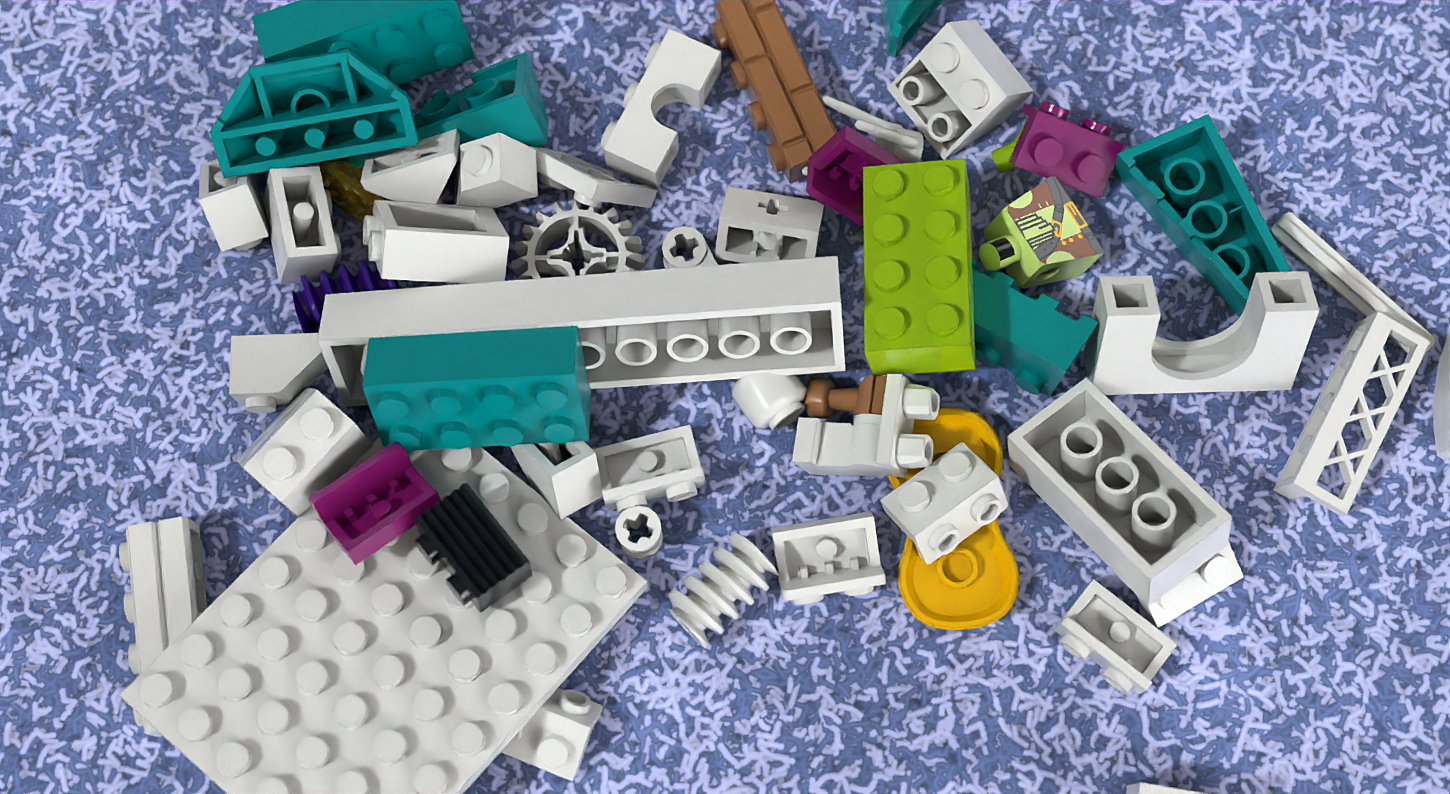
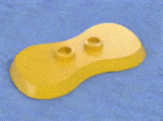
(980, 576)

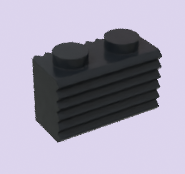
(472, 548)

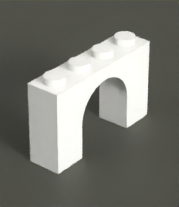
(1251, 355)

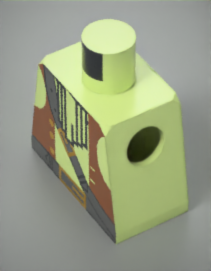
(1040, 238)

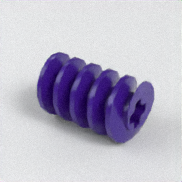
(310, 299)

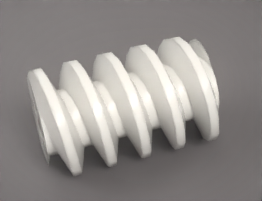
(720, 588)

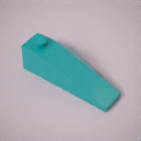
(499, 100)

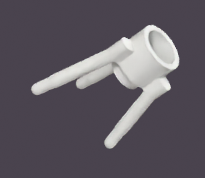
(891, 136)

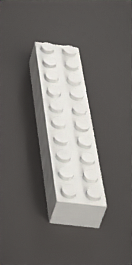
(630, 324)

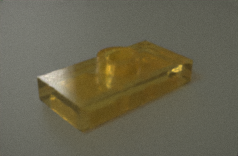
(346, 189)

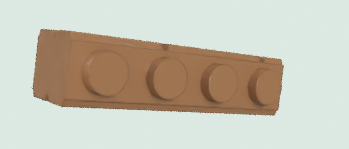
(776, 80)

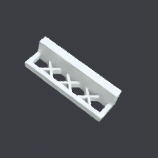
(1335, 405)

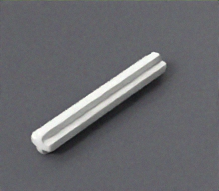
(1342, 275)

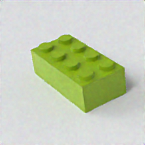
(918, 268)

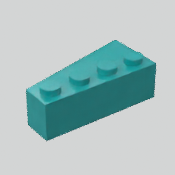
(1024, 332)

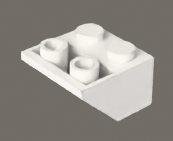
(959, 87)

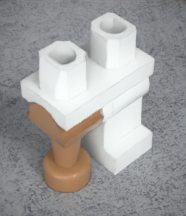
(881, 429)

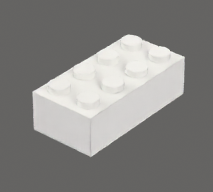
(1118, 491)

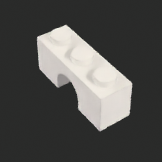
(676, 72)

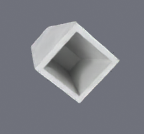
(304, 450)

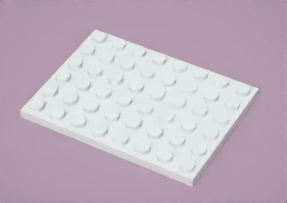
(375, 668)

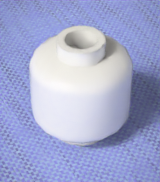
(770, 399)

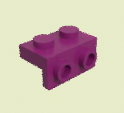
(1059, 147)
(837, 171)
(374, 502)

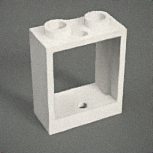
(436, 242)

